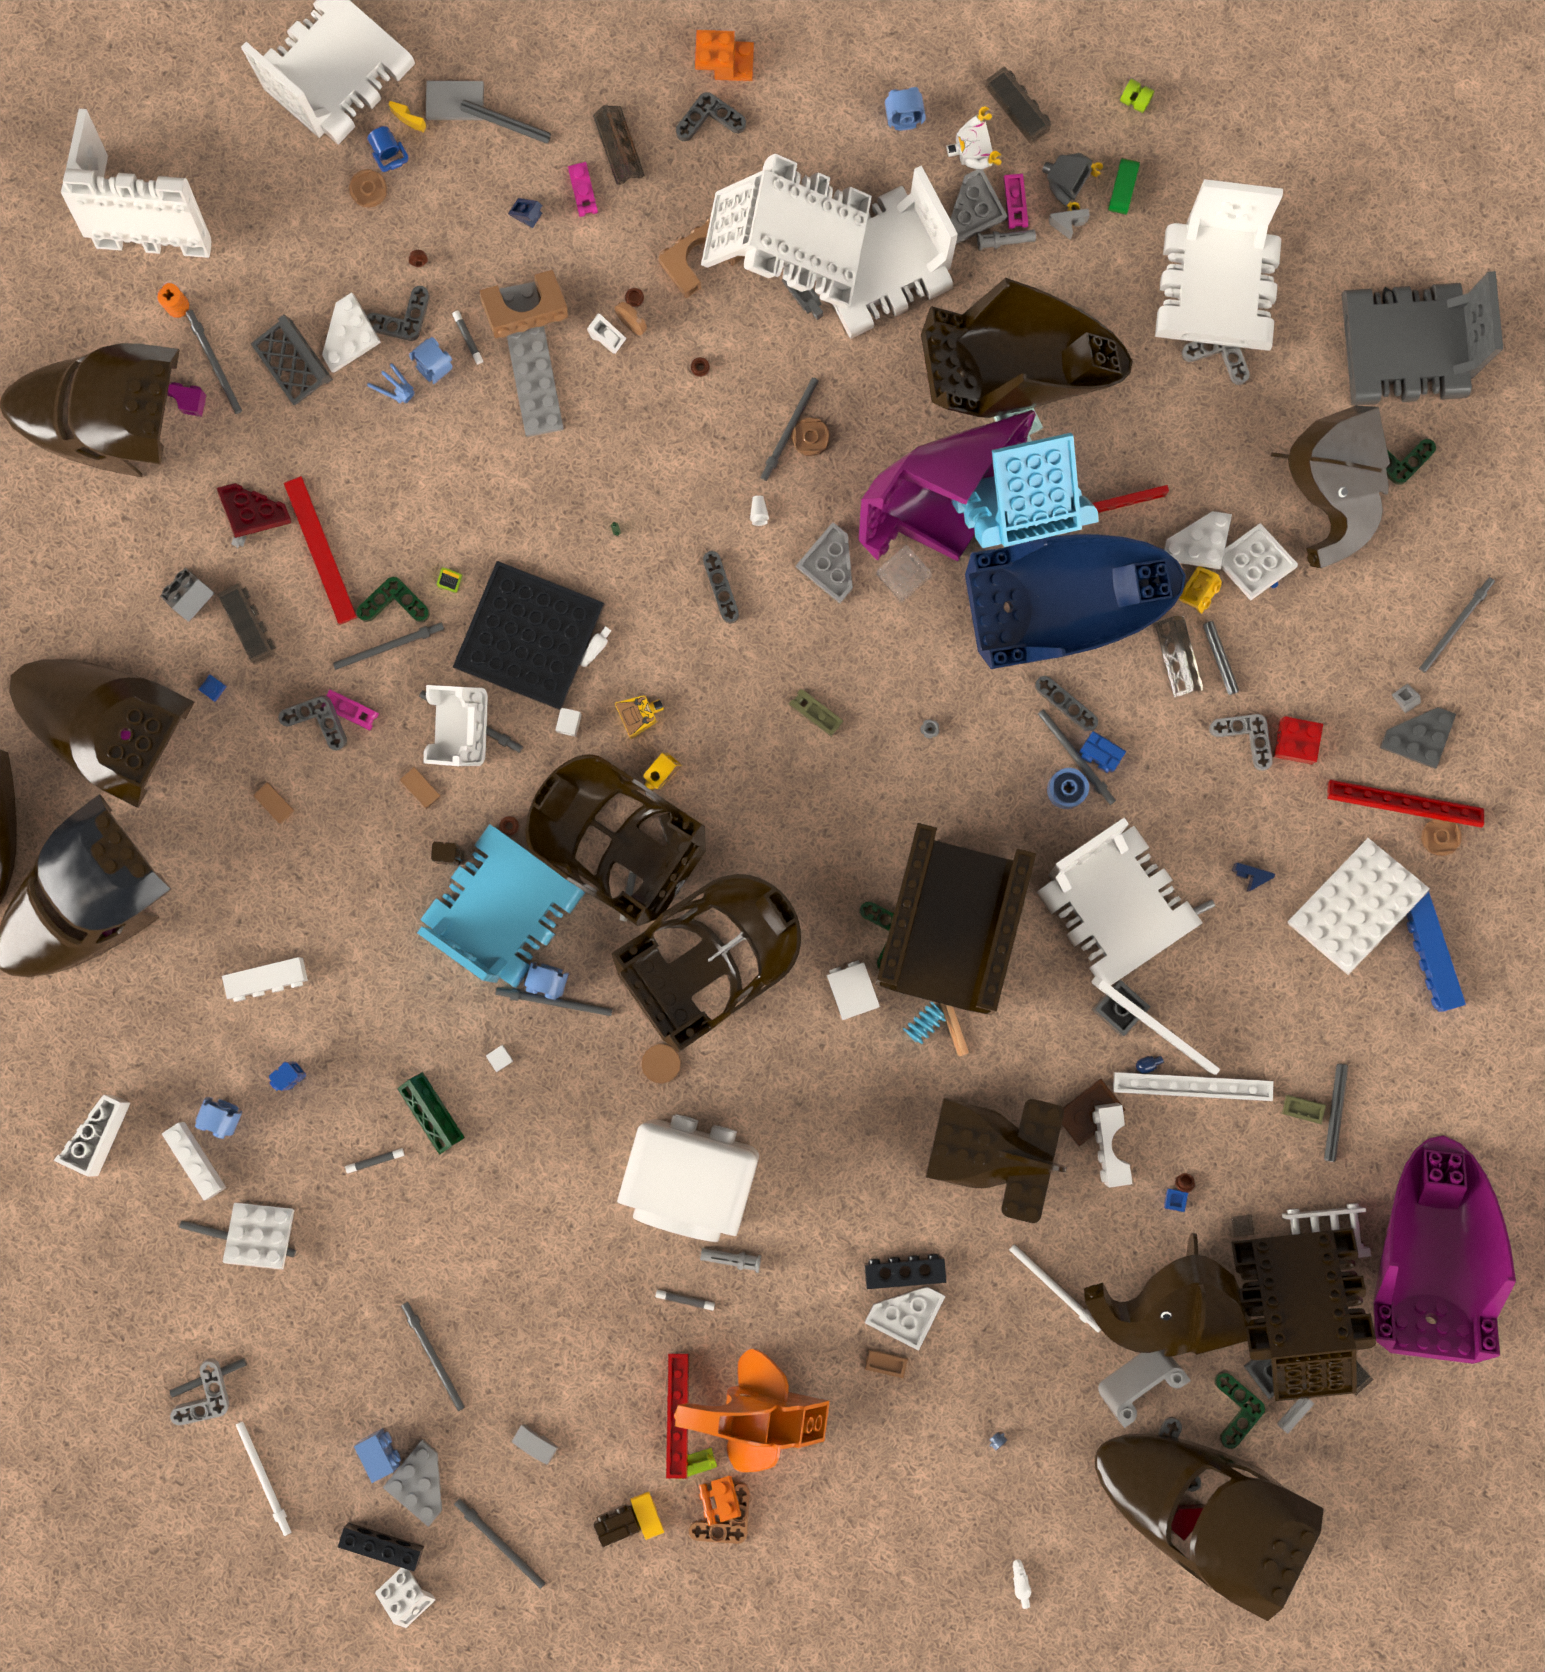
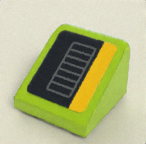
(449, 580)

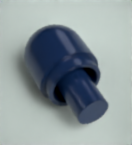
(1148, 1064)

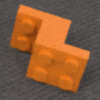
(724, 55)

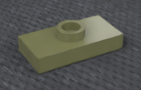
(1303, 1109)

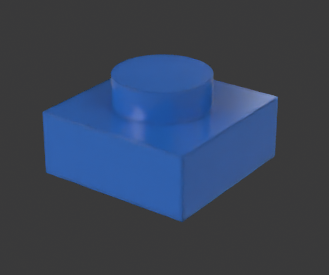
(212, 688)
(1175, 1200)

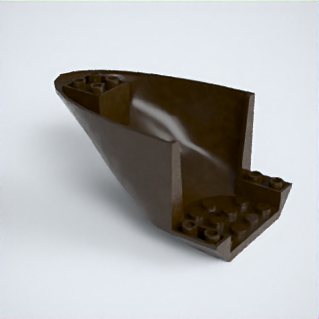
(1017, 353)
(84, 709)

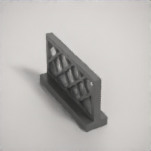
(301, 347)

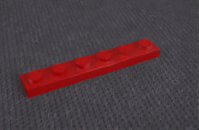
(676, 1436)

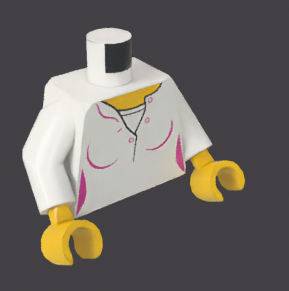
(974, 143)

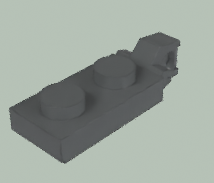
(807, 300)

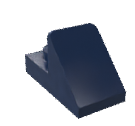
(526, 211)
(1256, 875)

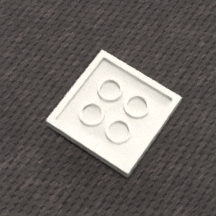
(1256, 561)
(258, 1236)

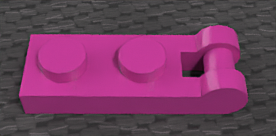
(582, 188)
(1015, 200)
(351, 710)

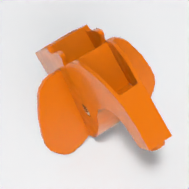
(759, 1416)

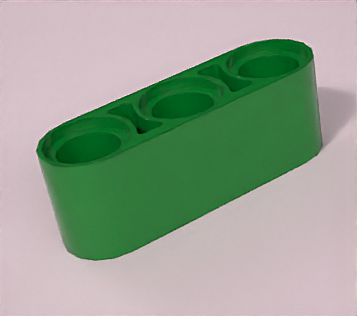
(1124, 186)

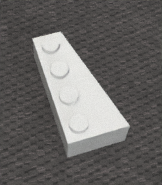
(94, 1137)

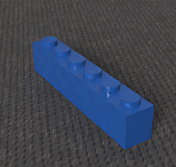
(1434, 956)

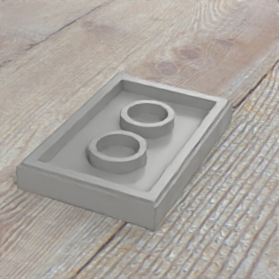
(445, 98)

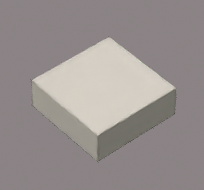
(499, 1058)

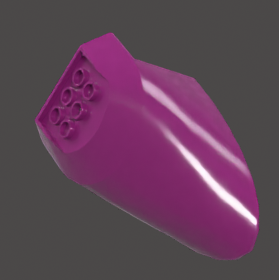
(918, 488)
(1443, 1259)

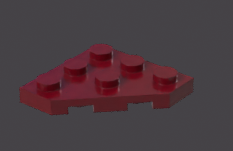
(251, 511)

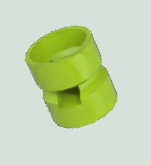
(1143, 98)

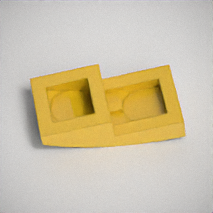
(403, 114)
(647, 1515)

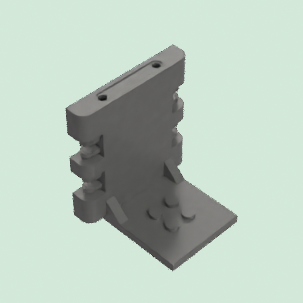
(1420, 341)

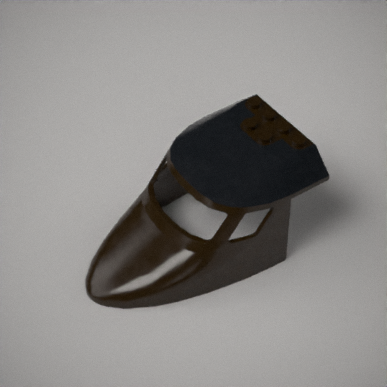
(94, 884)

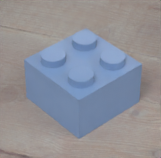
(378, 1455)

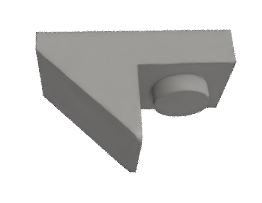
(1063, 220)

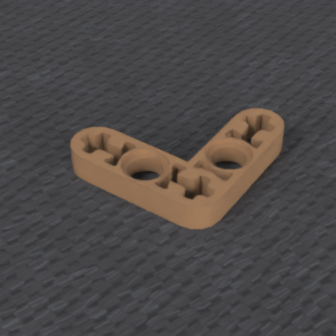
(741, 1523)

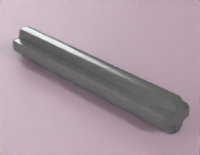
(1221, 658)

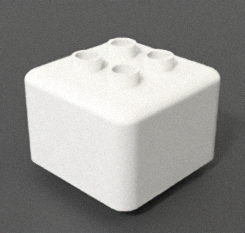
(688, 1178)

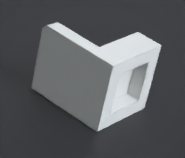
(568, 722)

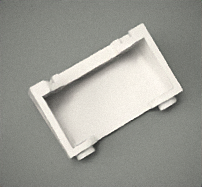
(459, 725)

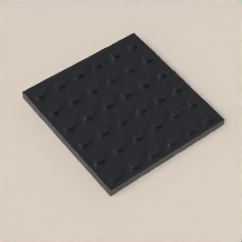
(528, 635)

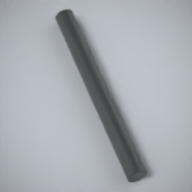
(198, 1382)

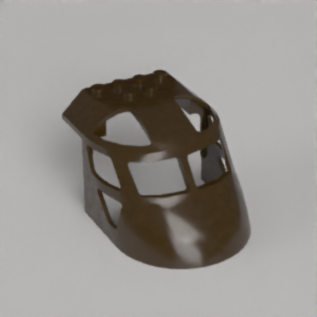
(568, 806)
(667, 989)

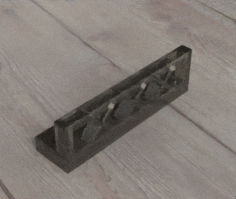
(615, 143)
(1185, 655)

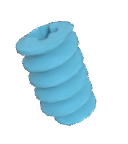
(925, 1023)

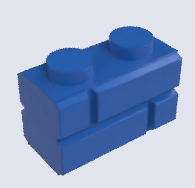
(1102, 752)
(286, 1076)

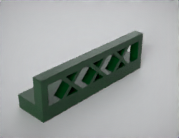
(433, 1111)

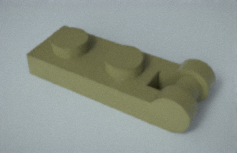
(816, 713)

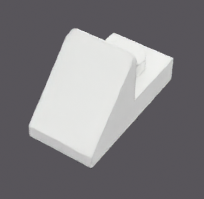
(605, 333)

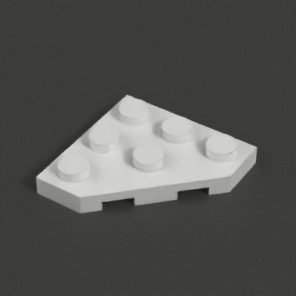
(348, 334)
(1202, 541)
(907, 1315)

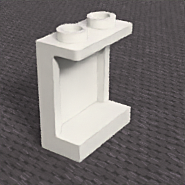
(852, 990)

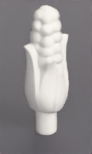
(595, 646)
(1021, 1583)

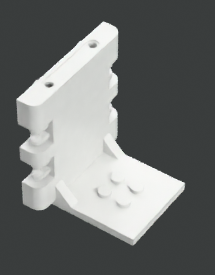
(330, 67)
(128, 206)
(792, 228)
(900, 251)
(1221, 268)
(1117, 902)

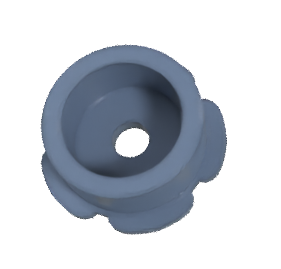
(998, 1440)

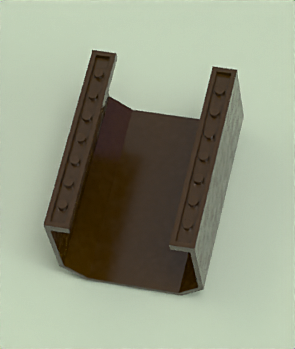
(954, 923)

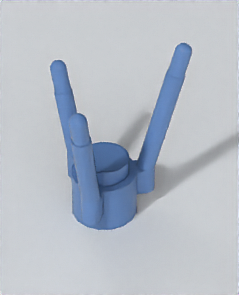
(403, 392)

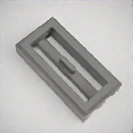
(1295, 1414)

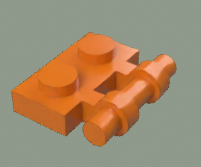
(725, 1499)

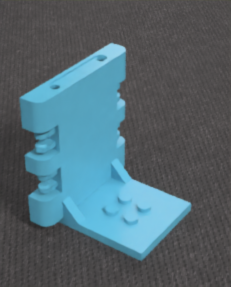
(1029, 495)
(498, 910)

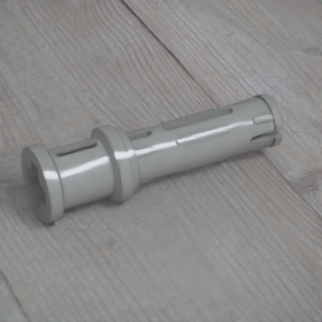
(996, 240)
(740, 1260)

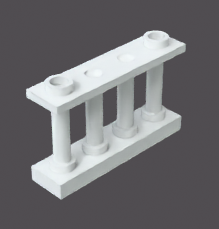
(1352, 1209)

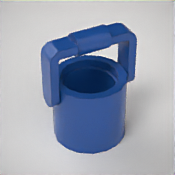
(385, 147)

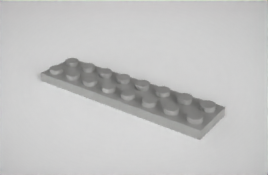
(532, 367)

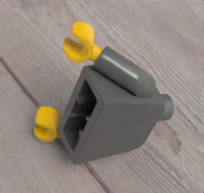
(1069, 175)

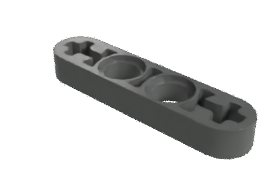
(720, 587)
(1068, 701)

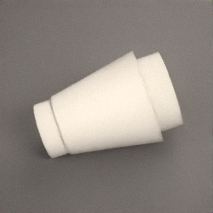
(759, 511)

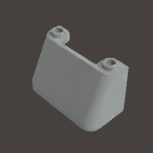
(1136, 1379)

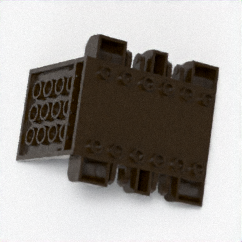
(1305, 1310)

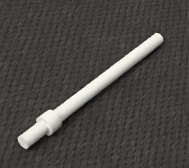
(1084, 1314)
(279, 1514)

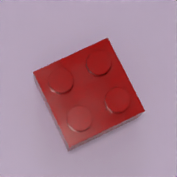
(1298, 740)

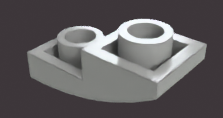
(534, 1445)

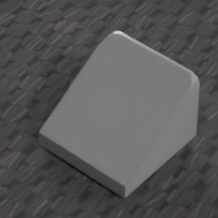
(1407, 698)

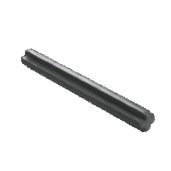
(505, 121)
(1336, 1112)

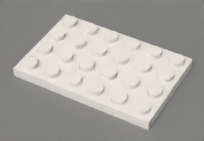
(1358, 906)

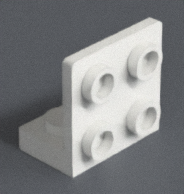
(403, 1598)

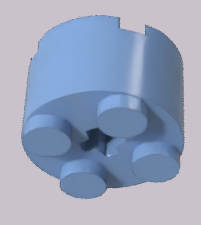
(905, 108)
(431, 360)
(1075, 780)
(546, 980)
(218, 1117)

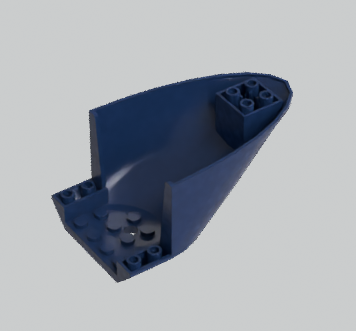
(1088, 594)

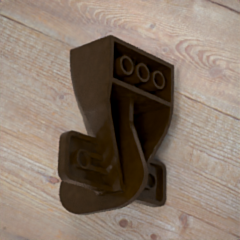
(987, 1150)

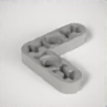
(1225, 351)
(1248, 728)
(211, 1397)

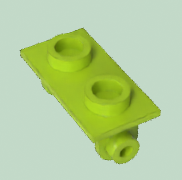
(701, 1461)

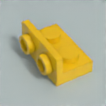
(1201, 589)

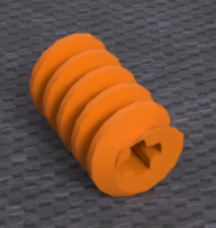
(173, 300)

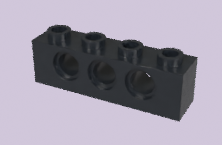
(935, 1276)
(380, 1546)

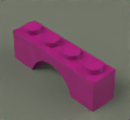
(189, 400)

